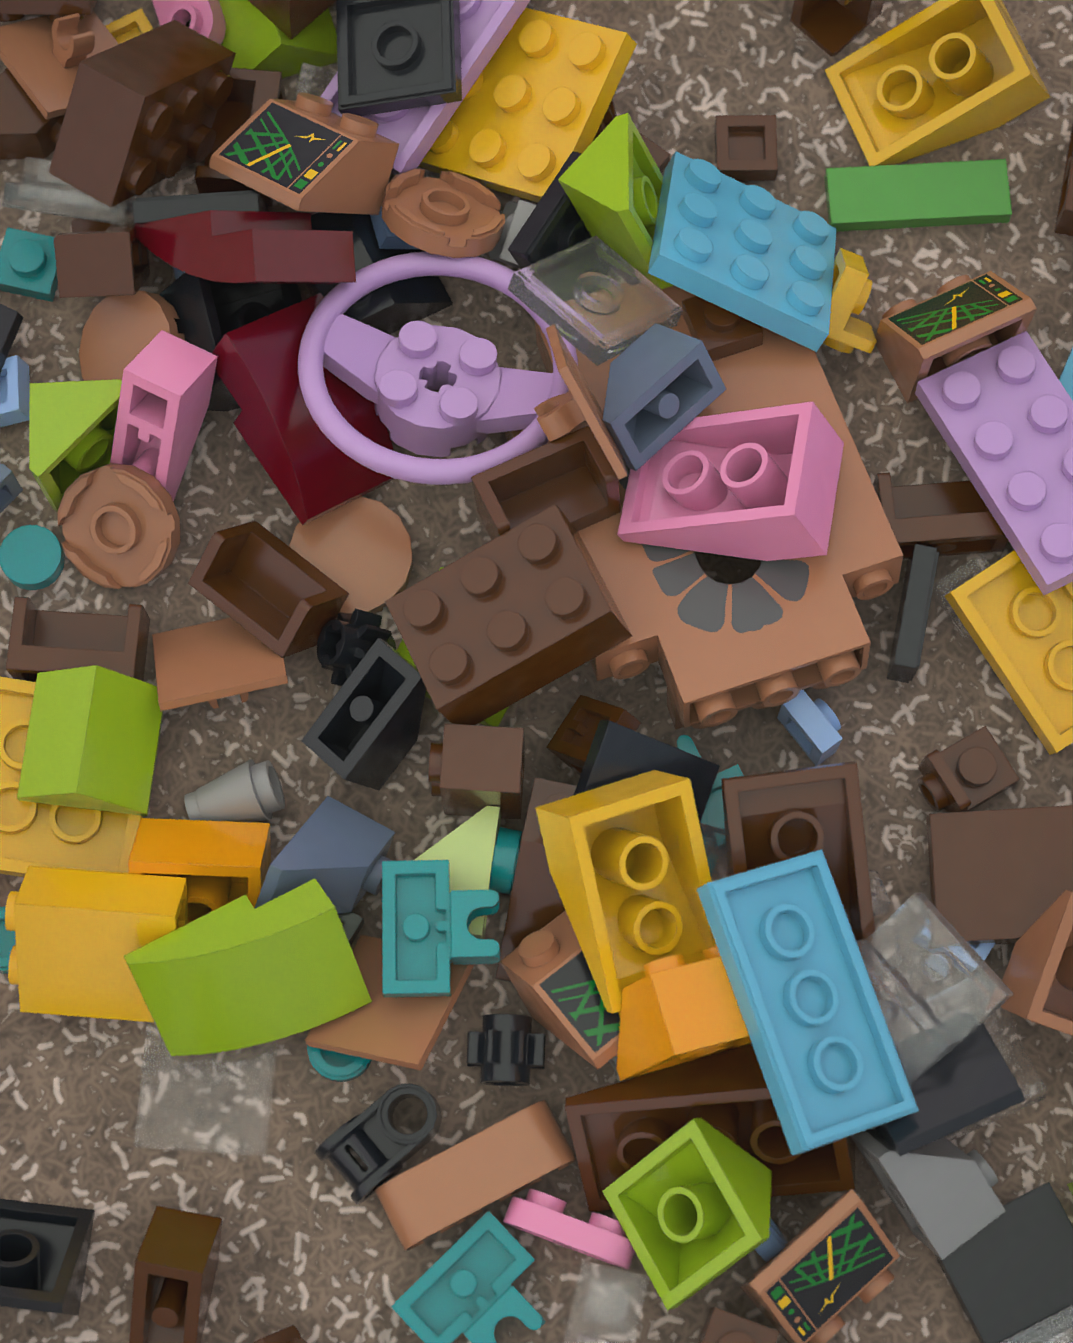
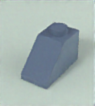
(657, 391)
(337, 850)

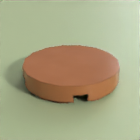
(443, 214)
(121, 330)
(119, 526)
(361, 550)

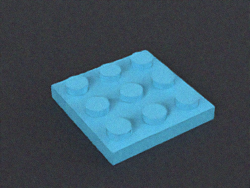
(744, 251)

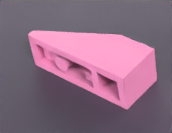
(163, 408)

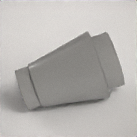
(240, 795)

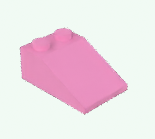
(740, 486)

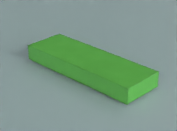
(918, 195)

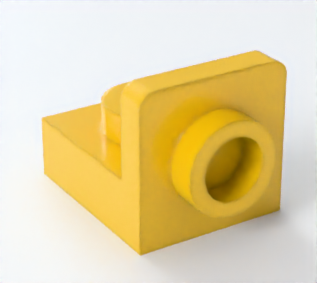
(849, 296)

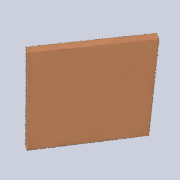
(48, 53)
(566, 411)
(212, 663)
(391, 1028)

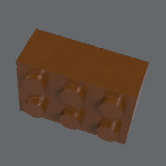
(142, 112)
(507, 618)

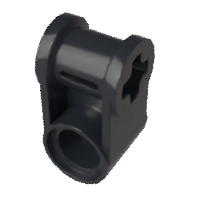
(378, 1141)

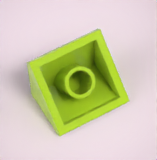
(266, 48)
(618, 192)
(70, 431)
(91, 741)
(692, 1209)

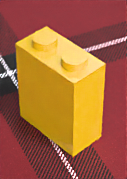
(75, 936)

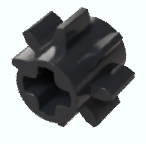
(347, 640)
(506, 1050)

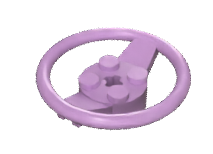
(402, 372)

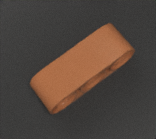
(474, 1174)

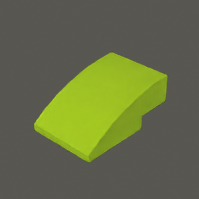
(249, 974)

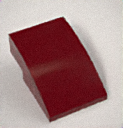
(251, 247)
(262, 376)

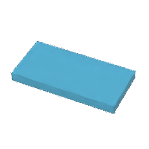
(807, 1001)

